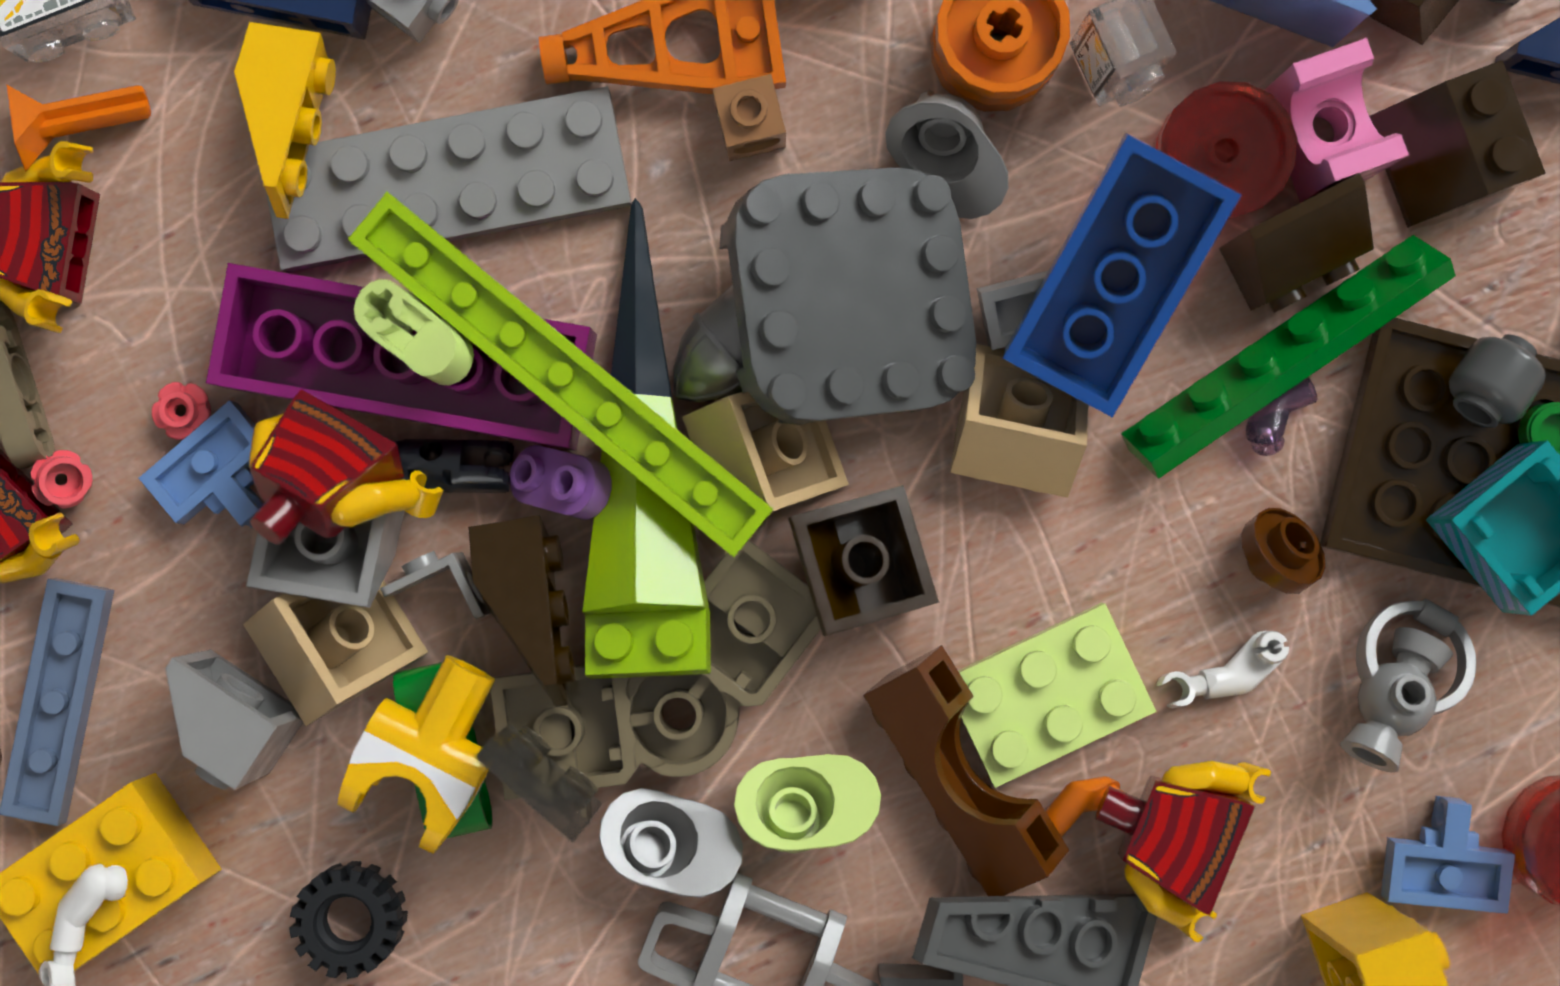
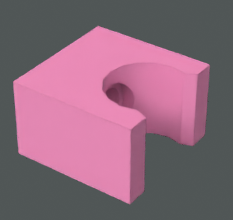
(1332, 90)

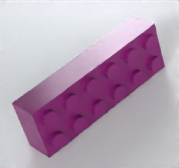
(302, 333)

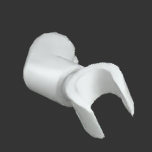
(1238, 676)
(72, 915)

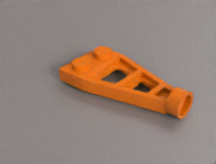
(745, 33)

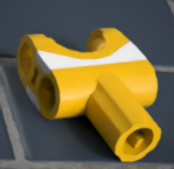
(426, 749)

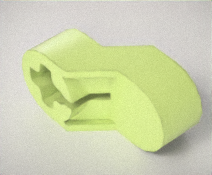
(392, 313)

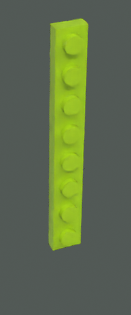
(560, 374)

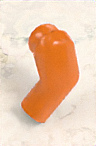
(1077, 799)

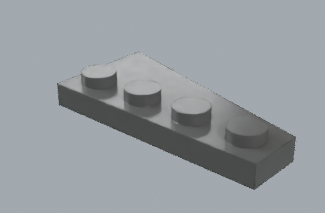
(1038, 938)

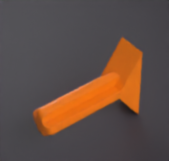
(37, 123)

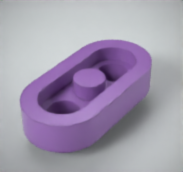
(560, 482)

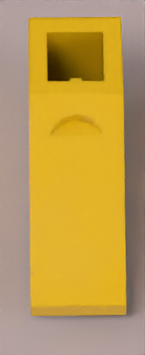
(281, 91)

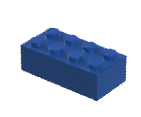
(1120, 274)

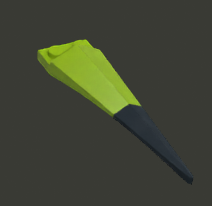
(644, 564)

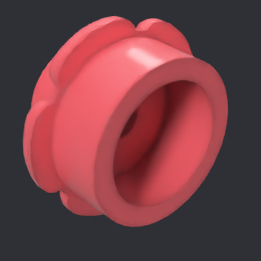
(176, 394)
(72, 491)

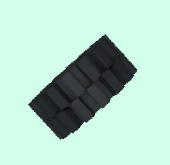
(327, 948)

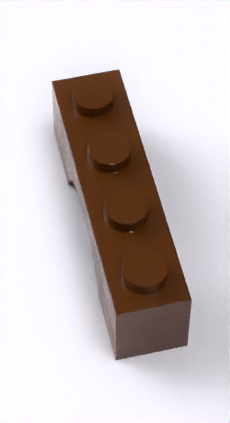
(1000, 836)

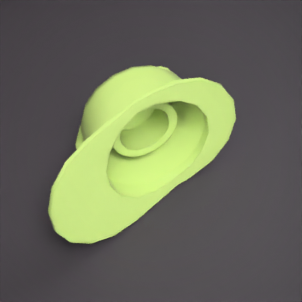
(807, 802)

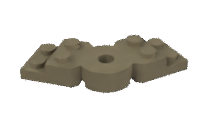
(612, 725)

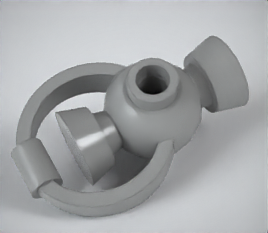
(1399, 696)

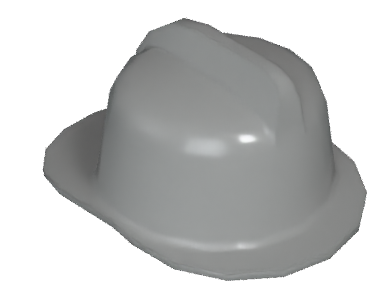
(947, 140)
(670, 843)

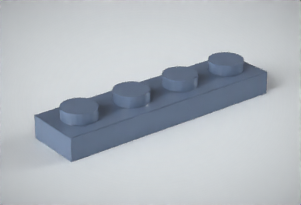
(56, 702)

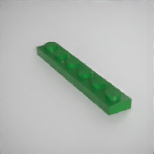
(1288, 355)

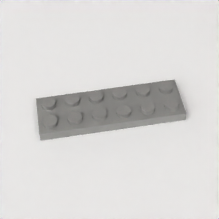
(460, 175)

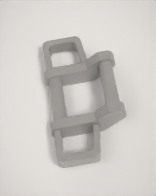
(721, 929)

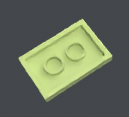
(1052, 694)

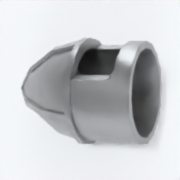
(710, 354)

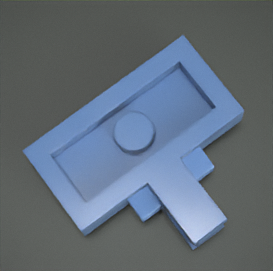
(208, 470)
(1448, 865)

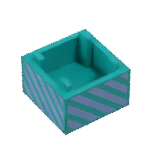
(1509, 528)

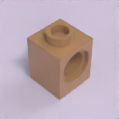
(750, 117)

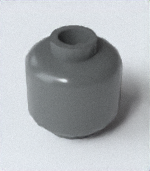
(1496, 380)

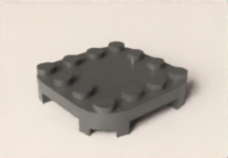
(850, 294)

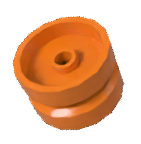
(994, 72)

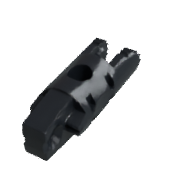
(458, 464)

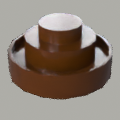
(1282, 551)

